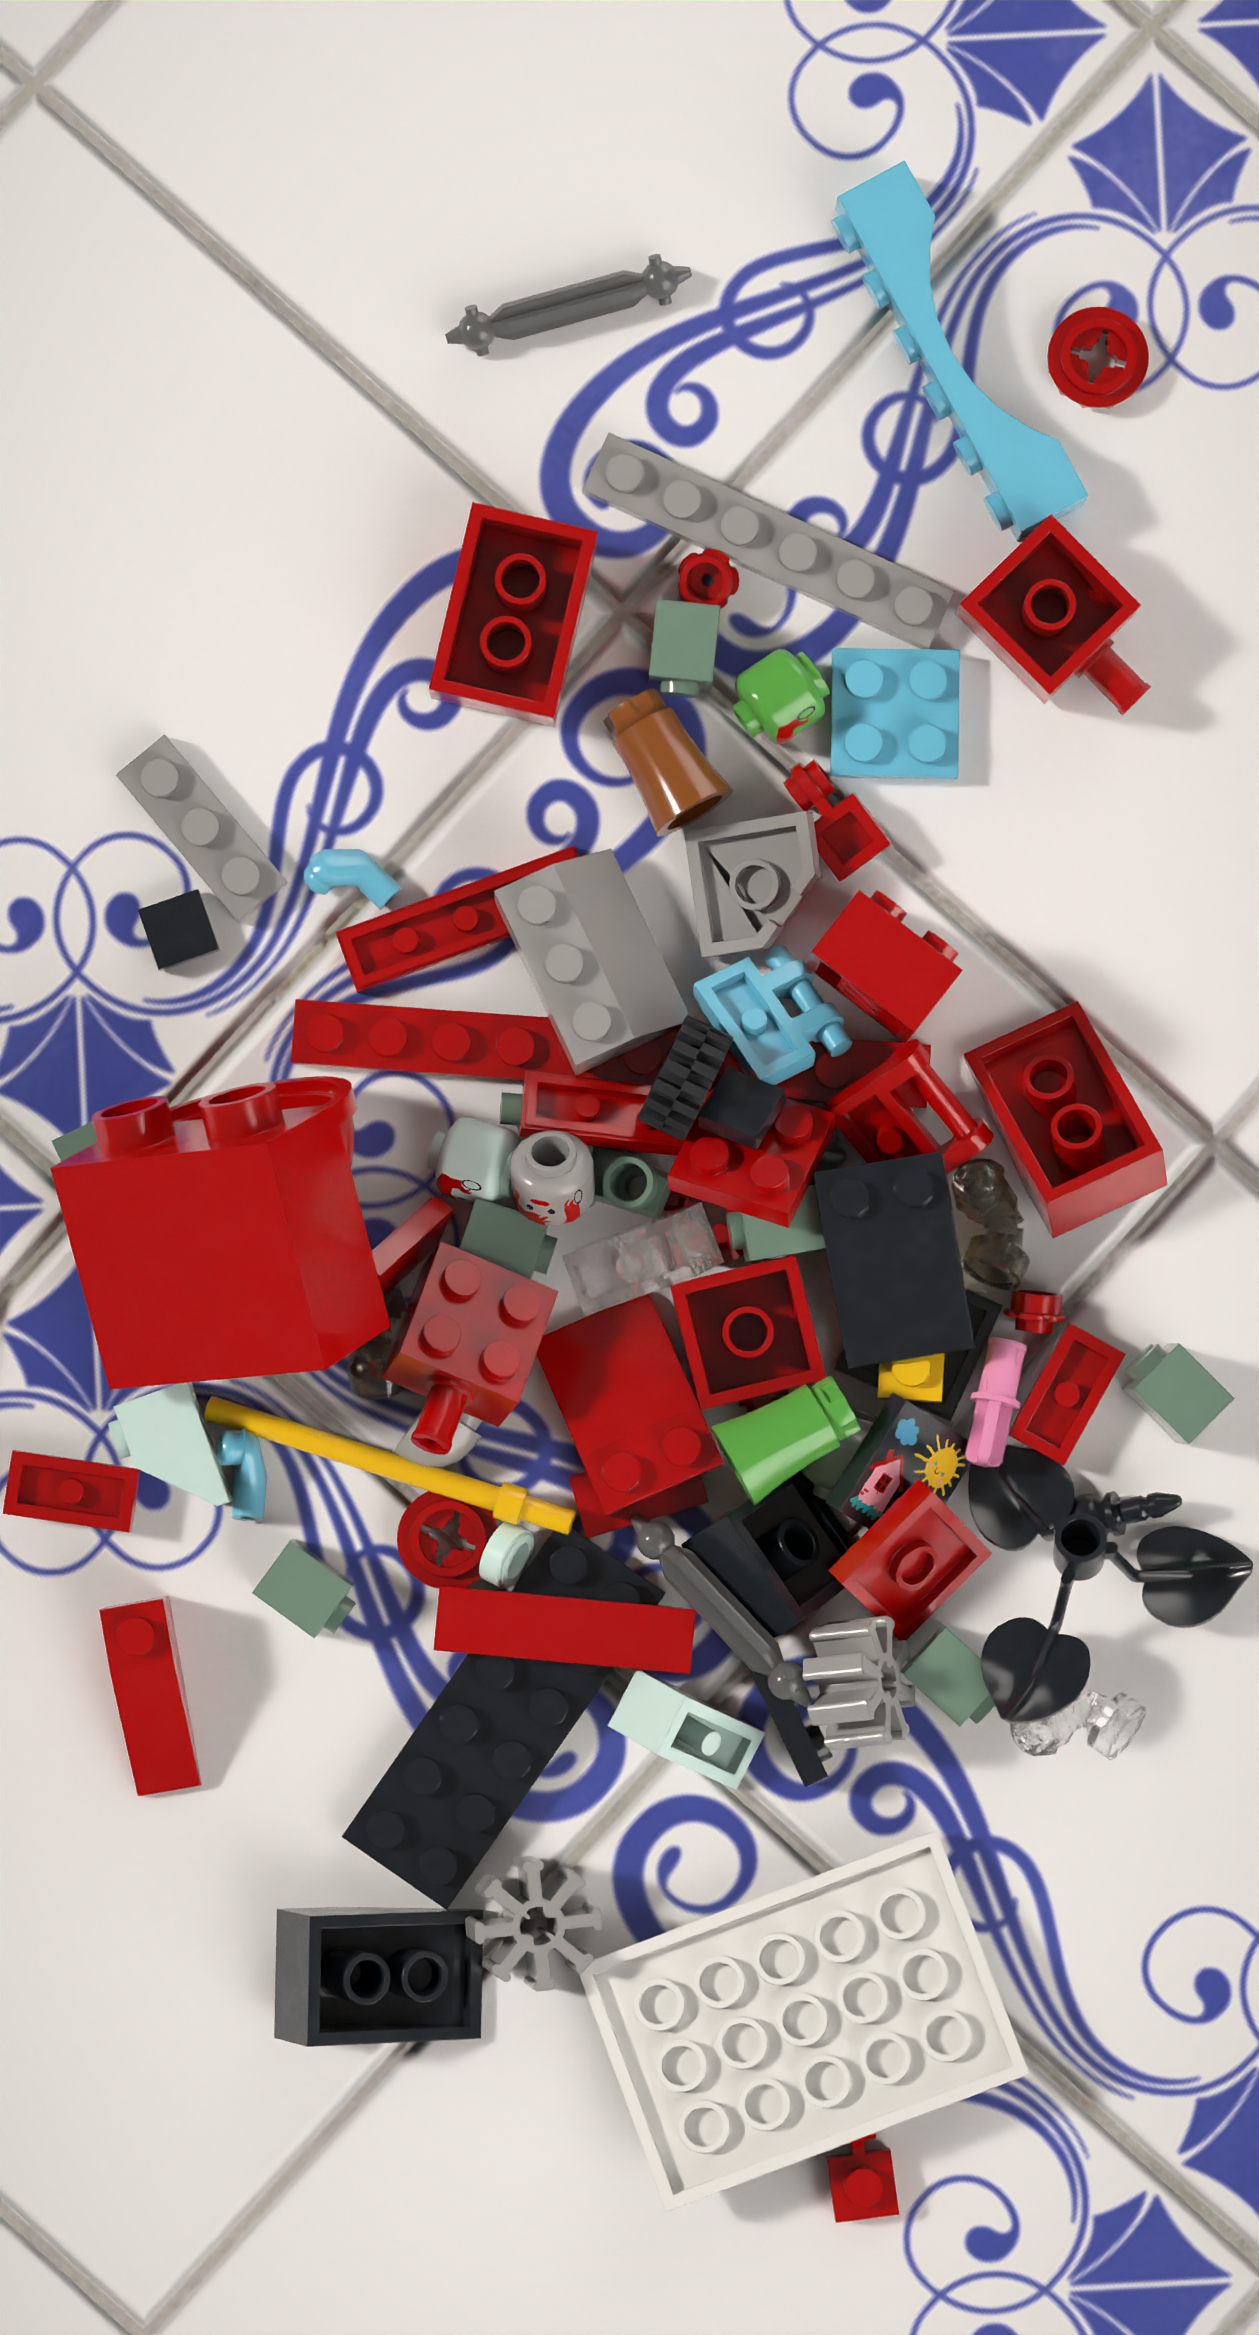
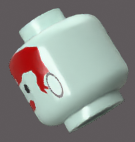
(473, 1161)

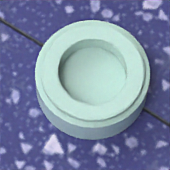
(506, 1555)

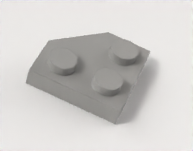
(750, 880)

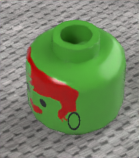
(780, 696)

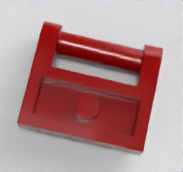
(886, 1128)

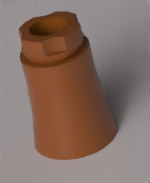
(664, 763)

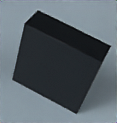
(179, 930)
(741, 1108)

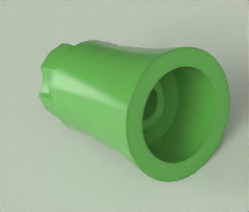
(785, 1436)

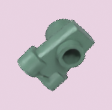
(615, 1171)

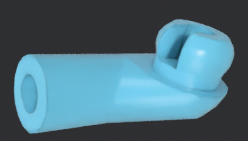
(350, 868)
(250, 1473)

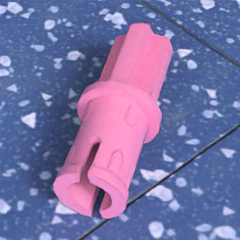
(995, 1402)

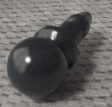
(1116, 1513)

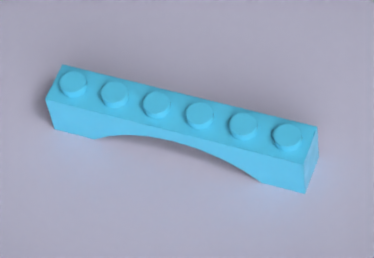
(1021, 467)

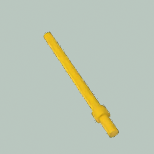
(508, 1502)

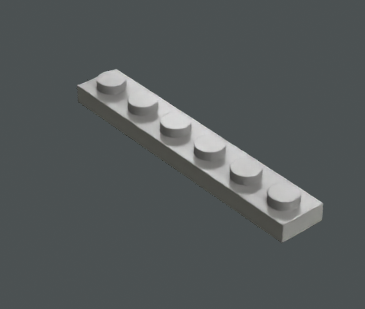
(768, 541)

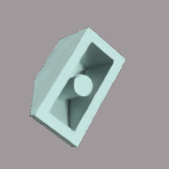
(171, 1441)
(686, 1729)

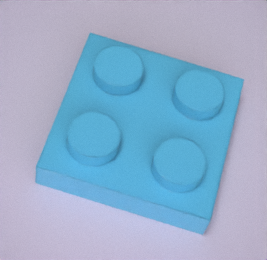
(894, 713)

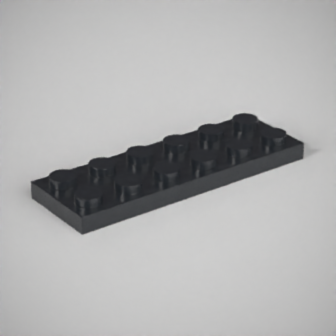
(489, 1736)

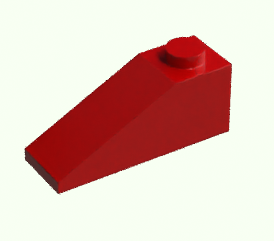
(151, 1694)

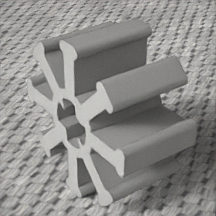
(859, 1682)
(547, 1904)

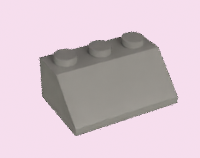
(591, 958)

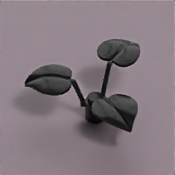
(1036, 1669)

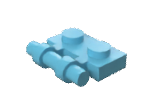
(765, 1036)

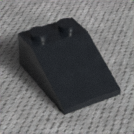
(894, 1259)
(376, 1976)

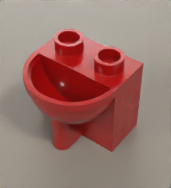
(223, 1234)

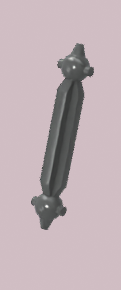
(568, 305)
(721, 1610)

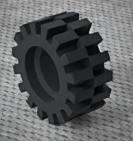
(685, 1078)

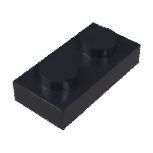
(803, 1743)

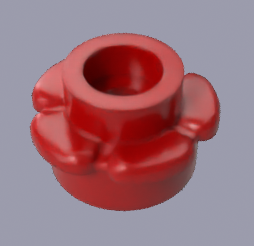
(708, 562)
(1035, 1310)

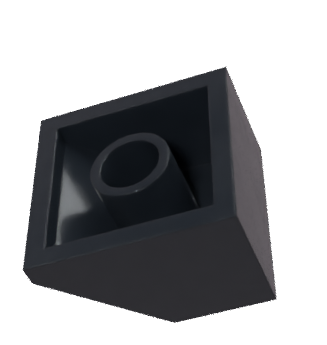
(776, 1553)

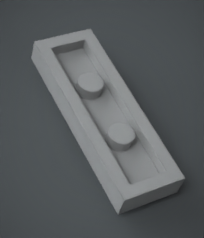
(201, 828)

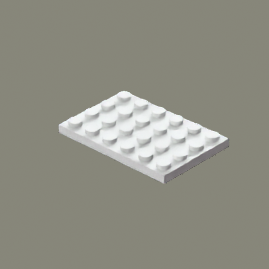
(802, 2021)

